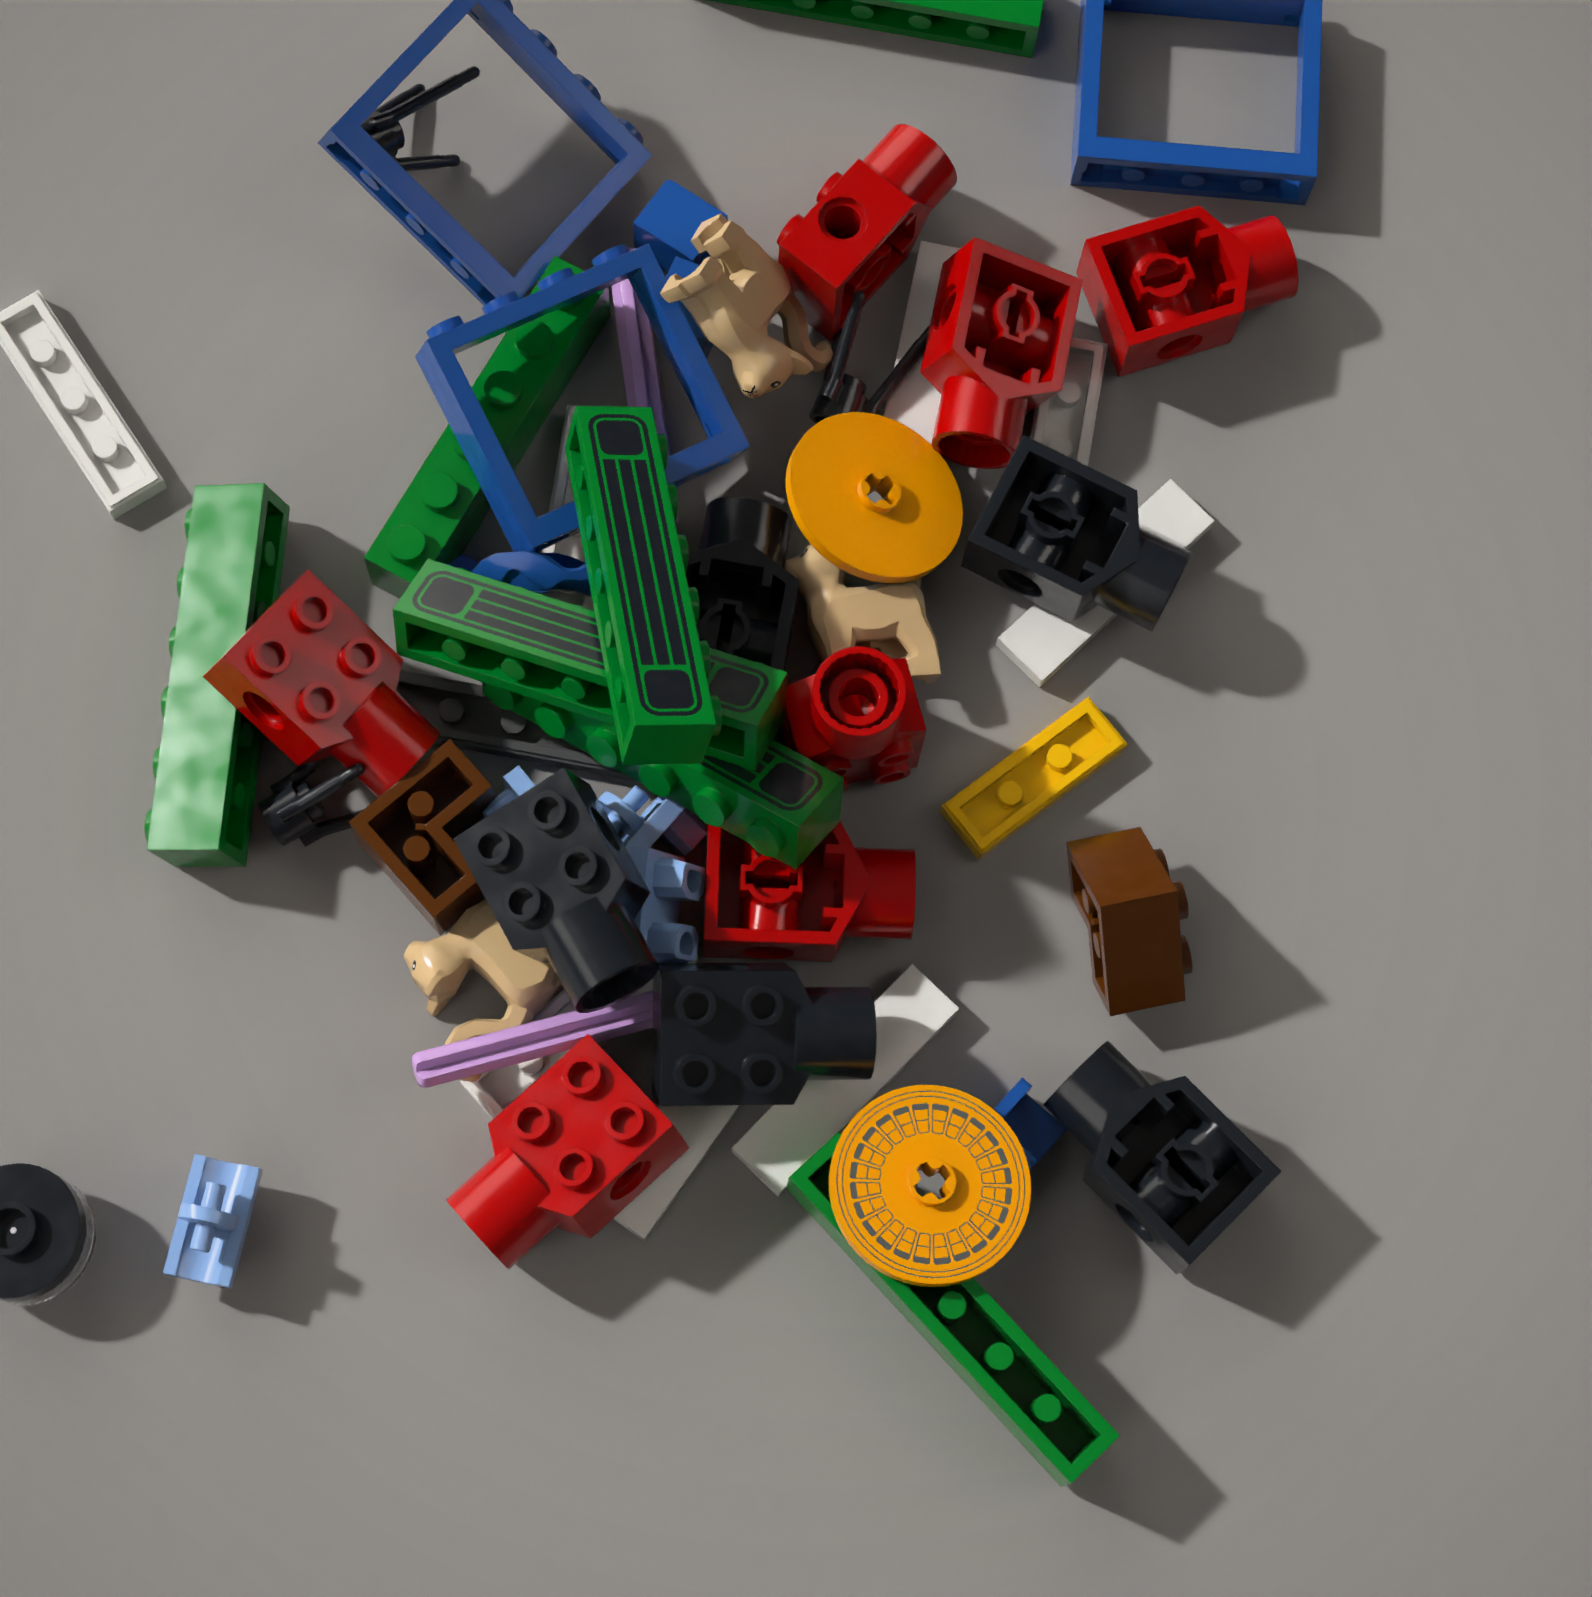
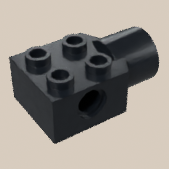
(1072, 540)
(742, 580)
(564, 889)
(754, 1034)
(1160, 1154)

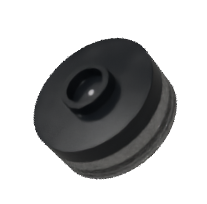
(43, 1234)

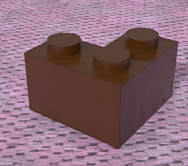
(413, 833)
(1130, 920)

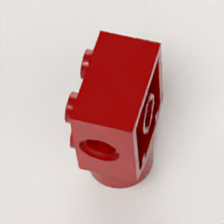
(863, 225)
(1182, 283)
(995, 349)
(324, 686)
(845, 732)
(804, 913)
(566, 1155)

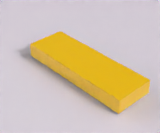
(1033, 778)

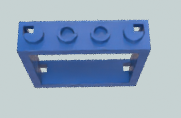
(1190, 167)
(422, 213)
(557, 290)

